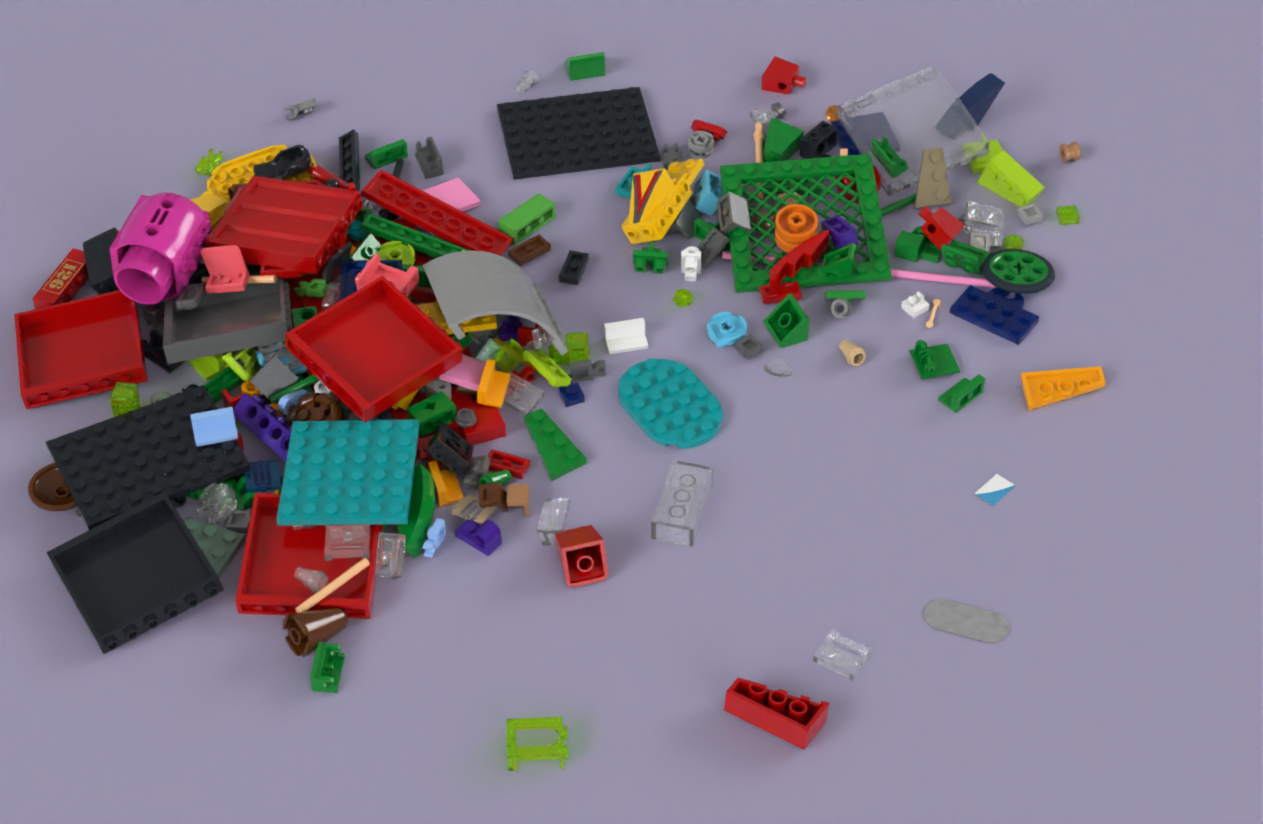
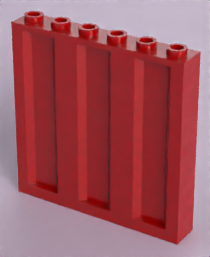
(287, 223)

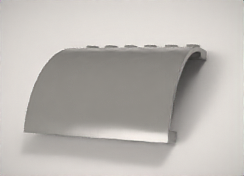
(488, 284)

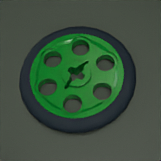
(1026, 271)

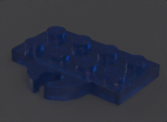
(995, 313)

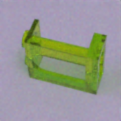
(535, 753)

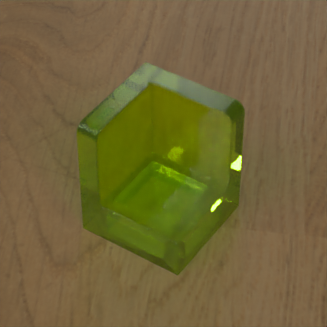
(508, 356)

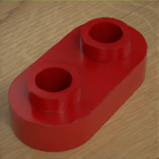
(717, 131)

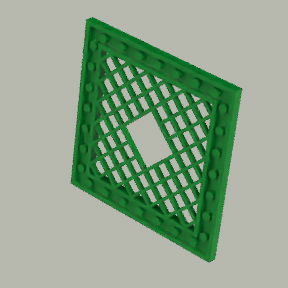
(806, 169)

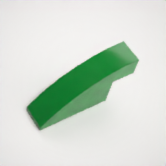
(420, 511)

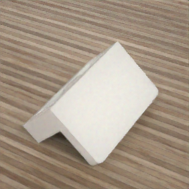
(625, 336)

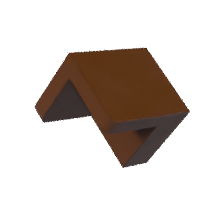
(493, 495)

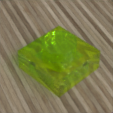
(1067, 215)

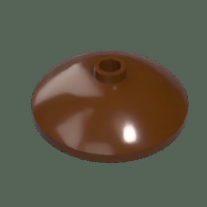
(49, 490)

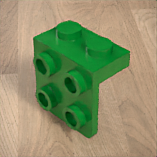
(964, 256)

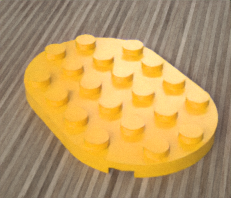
(241, 170)

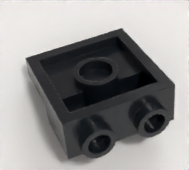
(450, 449)

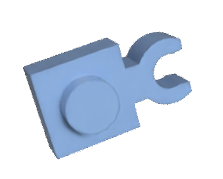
(435, 537)

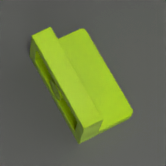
(208, 366)

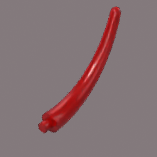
(322, 175)

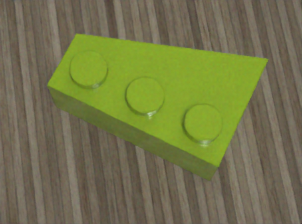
(1010, 180)

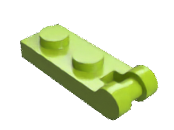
(547, 367)

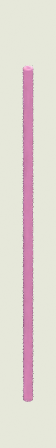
(908, 274)

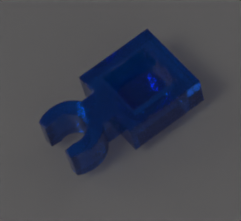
(571, 394)

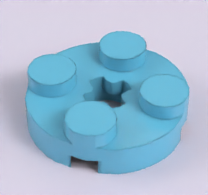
(736, 325)

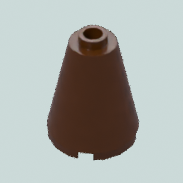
(311, 627)

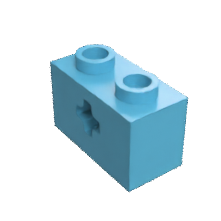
(707, 192)

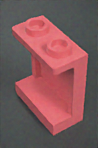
(403, 281)

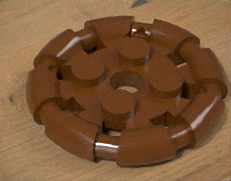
(328, 410)

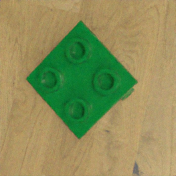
(933, 360)

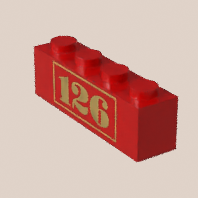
(64, 281)

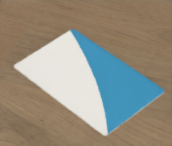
(995, 489)

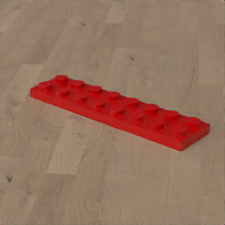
(434, 215)

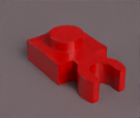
(424, 455)

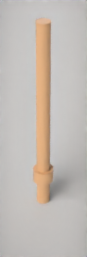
(759, 138)

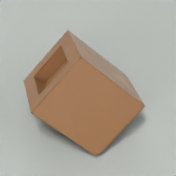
(518, 496)

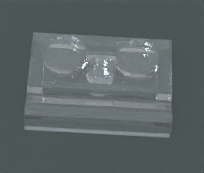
(522, 395)

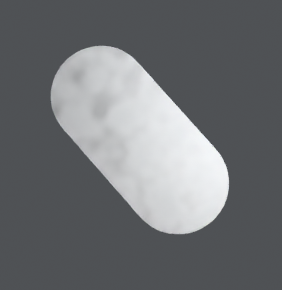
(966, 620)

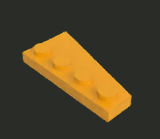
(1057, 385)

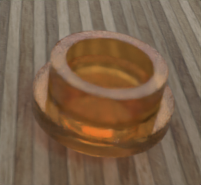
(831, 113)

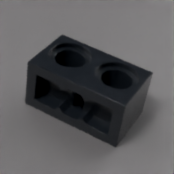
(818, 140)

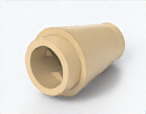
(852, 353)

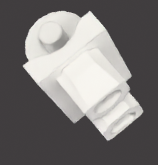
(691, 263)

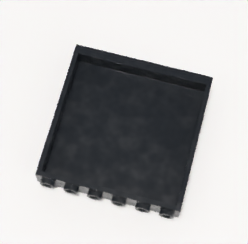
(135, 572)

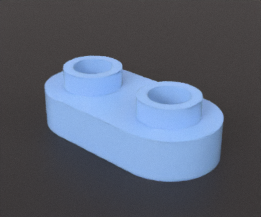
(289, 399)

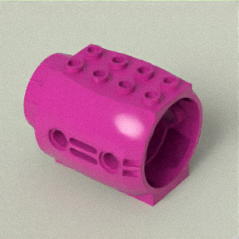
(159, 247)

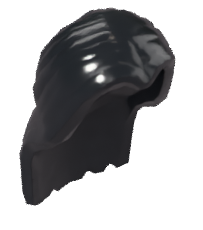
(285, 164)

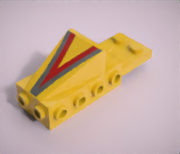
(658, 199)

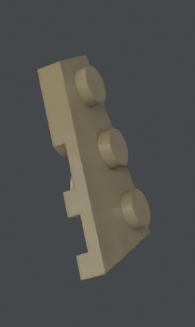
(933, 180)

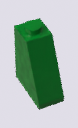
(781, 141)

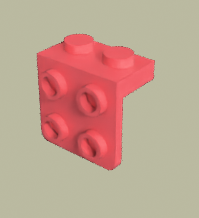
(225, 268)

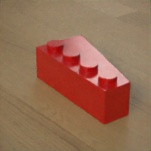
(776, 712)

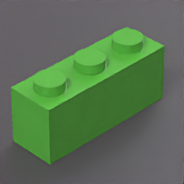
(527, 218)

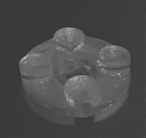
(212, 512)

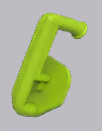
(250, 361)

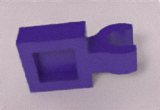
(509, 329)

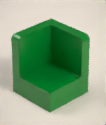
(909, 246)

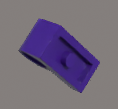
(840, 231)
(481, 537)

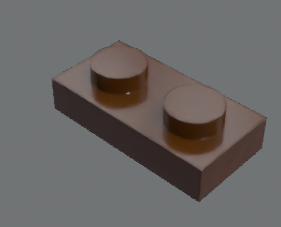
(529, 250)

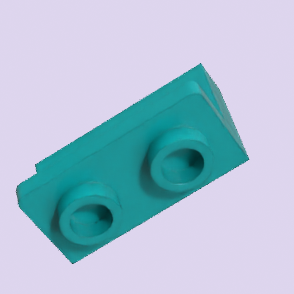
(625, 185)

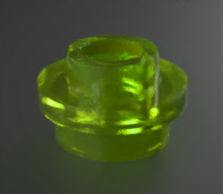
(683, 298)

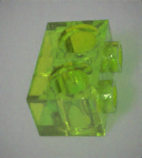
(124, 398)

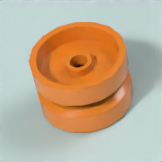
(794, 226)

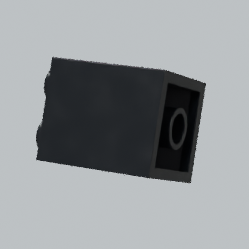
(99, 261)

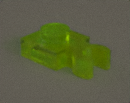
(208, 164)

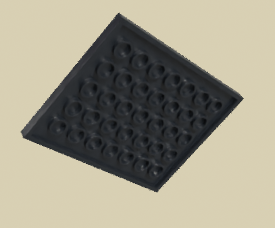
(577, 133)
(142, 455)

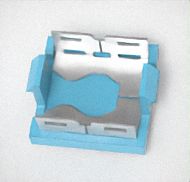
(282, 354)

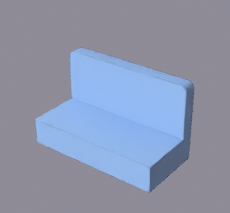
(214, 426)

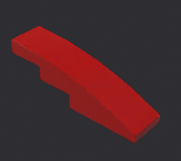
(802, 255)

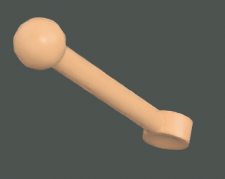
(936, 303)

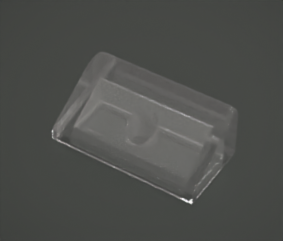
(390, 555)

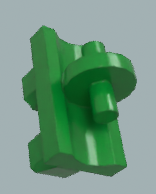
(650, 256)

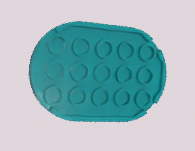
(670, 403)

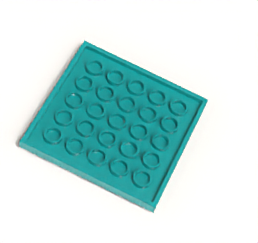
(349, 472)

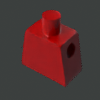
(782, 77)
(940, 226)

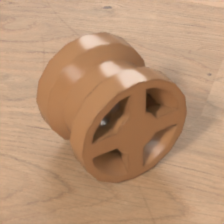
(1069, 151)

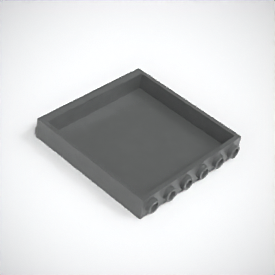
(227, 322)

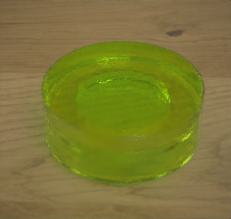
(1013, 242)

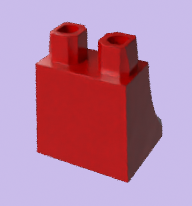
(582, 556)

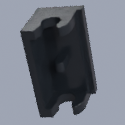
(155, 352)

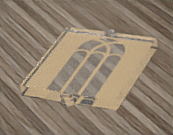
(470, 509)

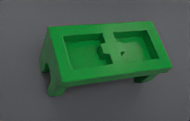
(888, 157)
(327, 668)

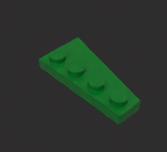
(555, 448)

